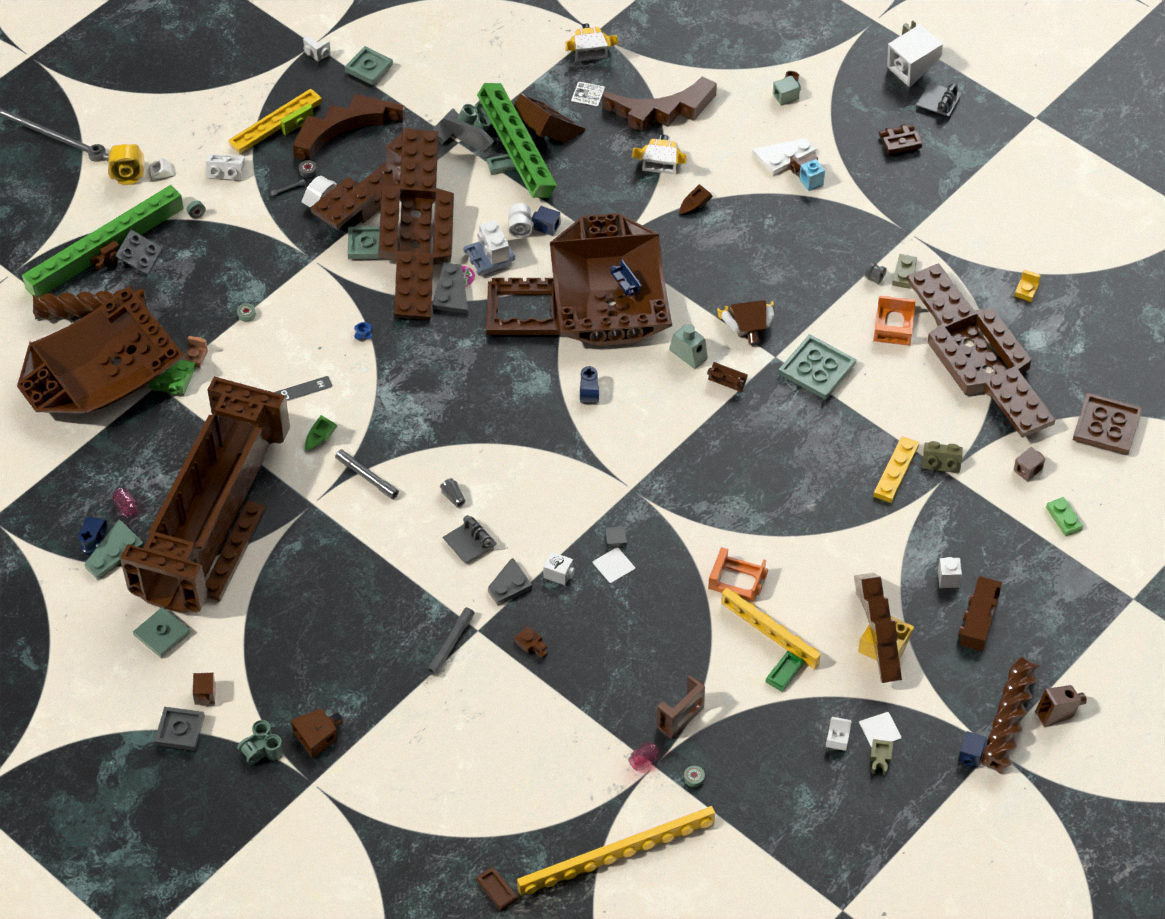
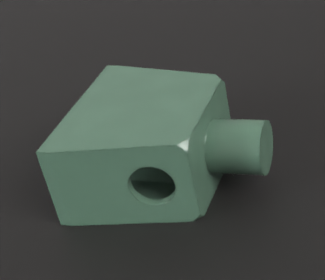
(689, 346)

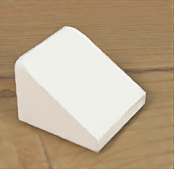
(160, 169)

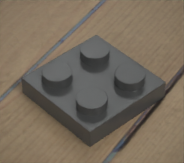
(179, 728)

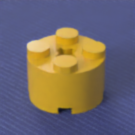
(126, 163)

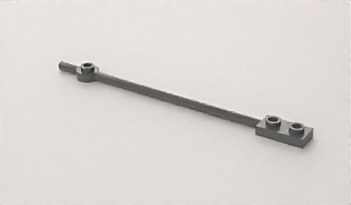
(95, 152)

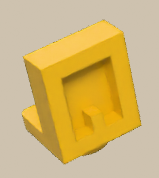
(1028, 285)

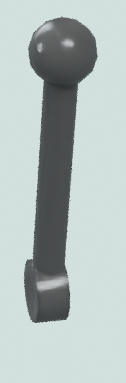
(274, 193)

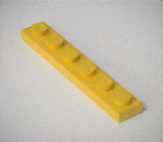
(272, 122)
(770, 628)

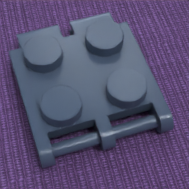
(483, 260)

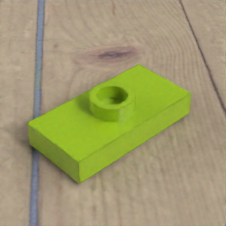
(296, 119)

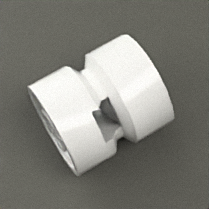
(519, 220)

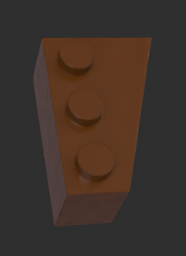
(980, 614)

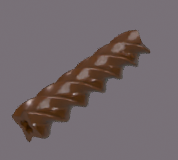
(69, 306)
(1010, 710)

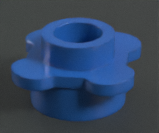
(363, 331)

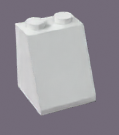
(913, 54)

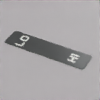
(306, 388)

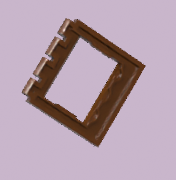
(515, 326)

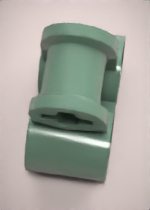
(475, 116)
(258, 745)

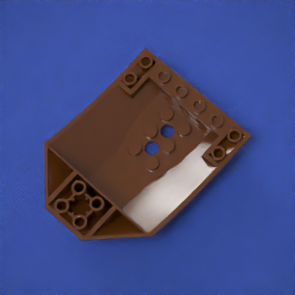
(584, 283)
(75, 366)

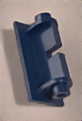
(630, 284)

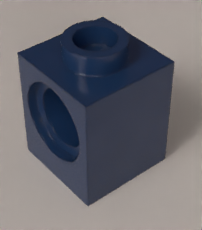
(546, 220)
(972, 749)

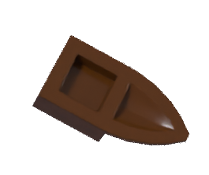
(696, 198)

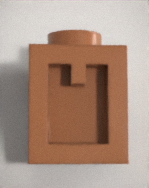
(196, 350)

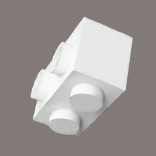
(493, 242)

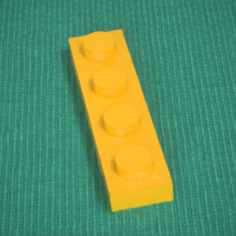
(896, 469)

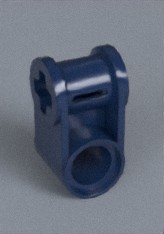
(589, 385)
(92, 534)

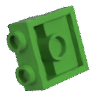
(175, 379)

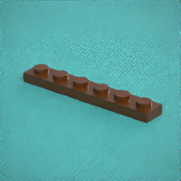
(234, 549)

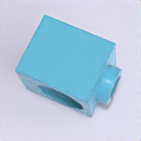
(812, 174)

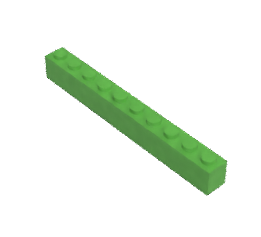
(78, 255)

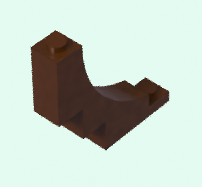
(361, 112)

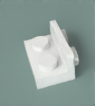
(224, 166)

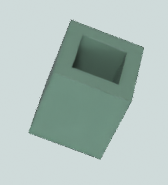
(786, 90)

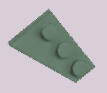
(109, 551)

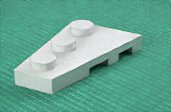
(777, 157)

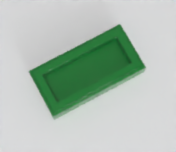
(784, 671)

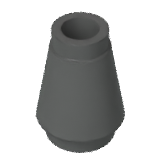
(452, 491)

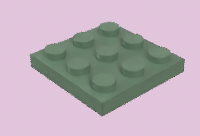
(817, 366)

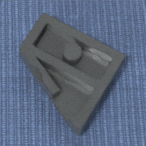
(509, 583)

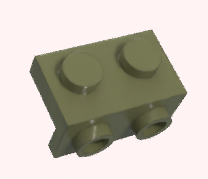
(942, 457)

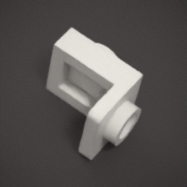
(316, 50)
(838, 733)

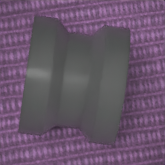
(875, 272)

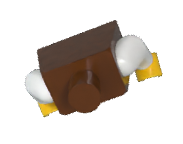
(748, 319)

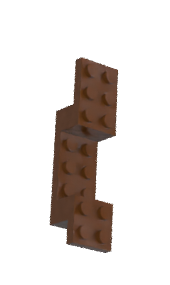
(361, 199)

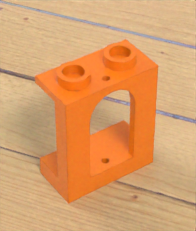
(894, 334)
(724, 561)

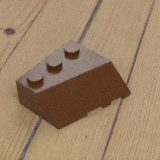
(546, 119)

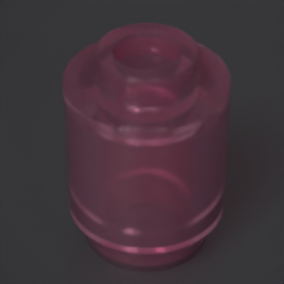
(125, 502)
(643, 756)

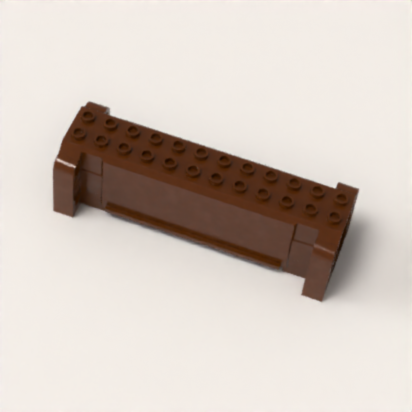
(206, 496)

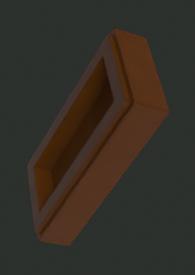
(496, 888)

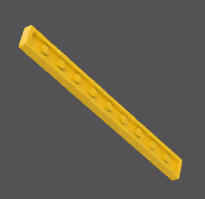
(610, 853)

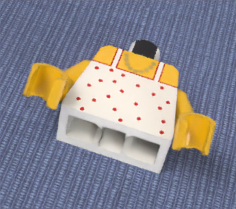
(590, 43)
(660, 155)

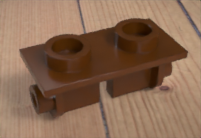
(727, 376)

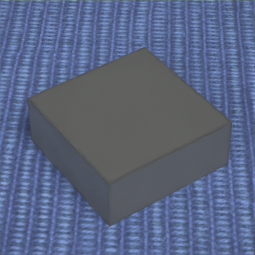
(615, 537)

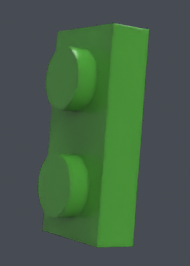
(1064, 516)

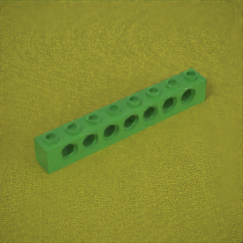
(517, 140)

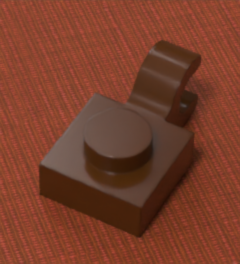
(106, 256)
(529, 641)

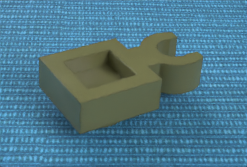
(881, 754)

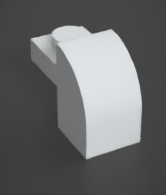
(317, 189)

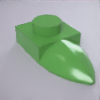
(320, 431)

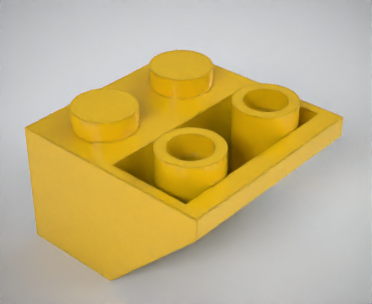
(904, 632)

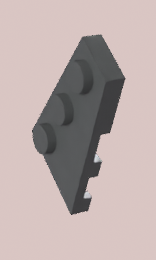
(450, 290)

